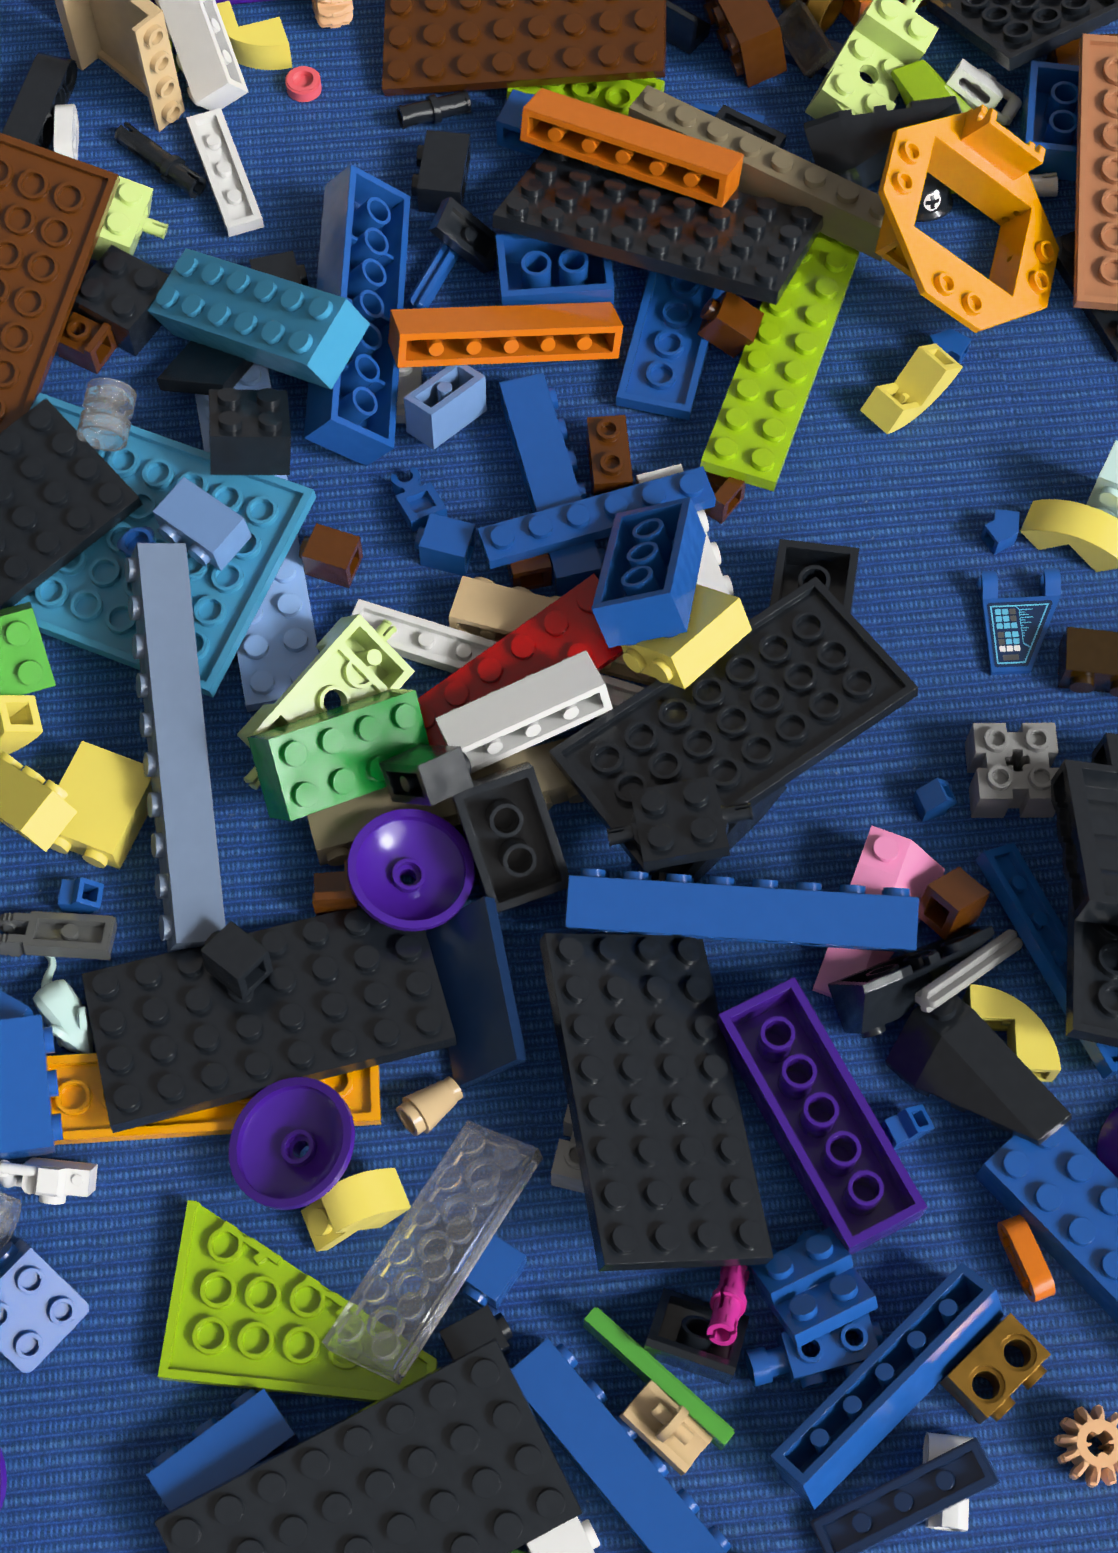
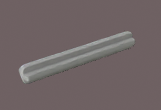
(968, 971)

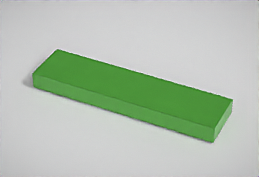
(648, 1369)

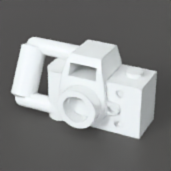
(981, 88)
(50, 1178)

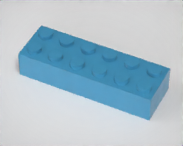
(259, 317)

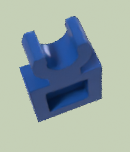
(416, 501)

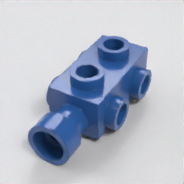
(832, 1356)

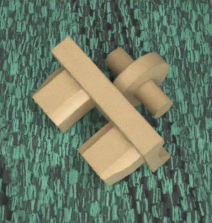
(666, 1427)

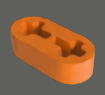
(1026, 1258)

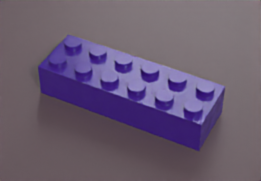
(820, 1117)

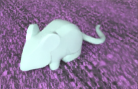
(64, 1012)

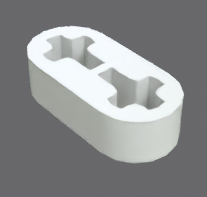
(66, 130)

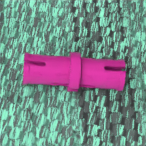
(728, 1304)

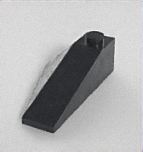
(972, 1068)

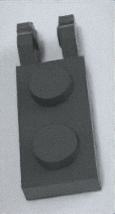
(57, 935)

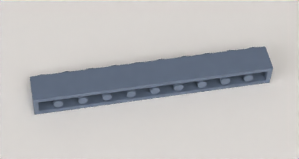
(176, 745)

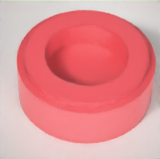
(303, 84)

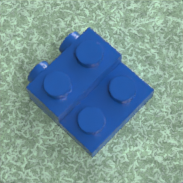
(813, 1286)

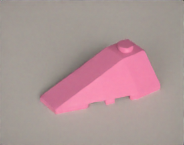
(884, 862)

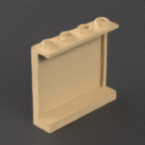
(132, 42)

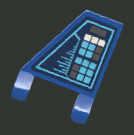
(1016, 624)

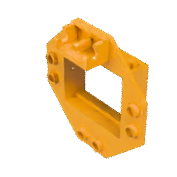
(990, 172)

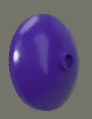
(416, 846)
(276, 1129)

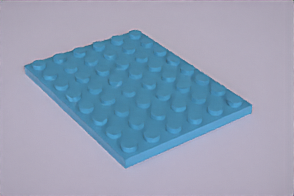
(90, 594)

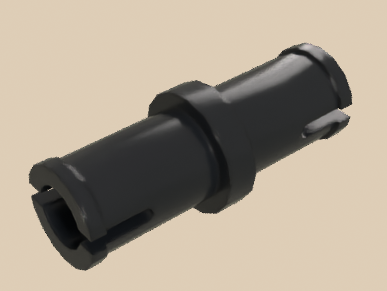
(433, 109)

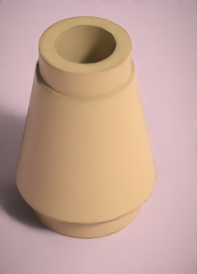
(428, 1106)

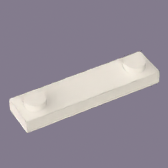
(225, 172)

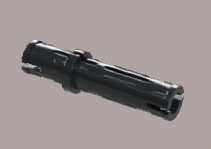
(169, 166)

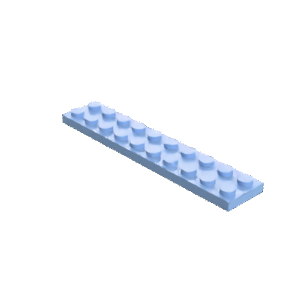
(283, 631)

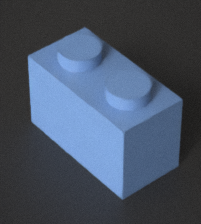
(445, 404)
(203, 523)

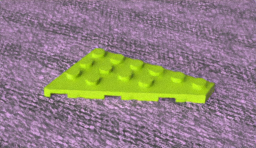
(257, 1321)

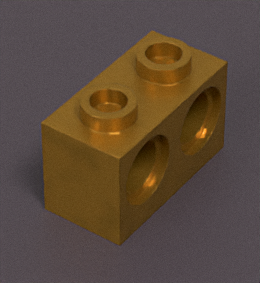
(989, 1362)

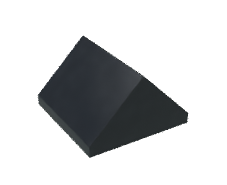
(681, 1338)

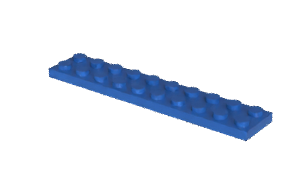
(665, 348)

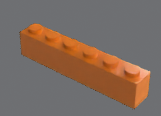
(631, 147)
(504, 334)

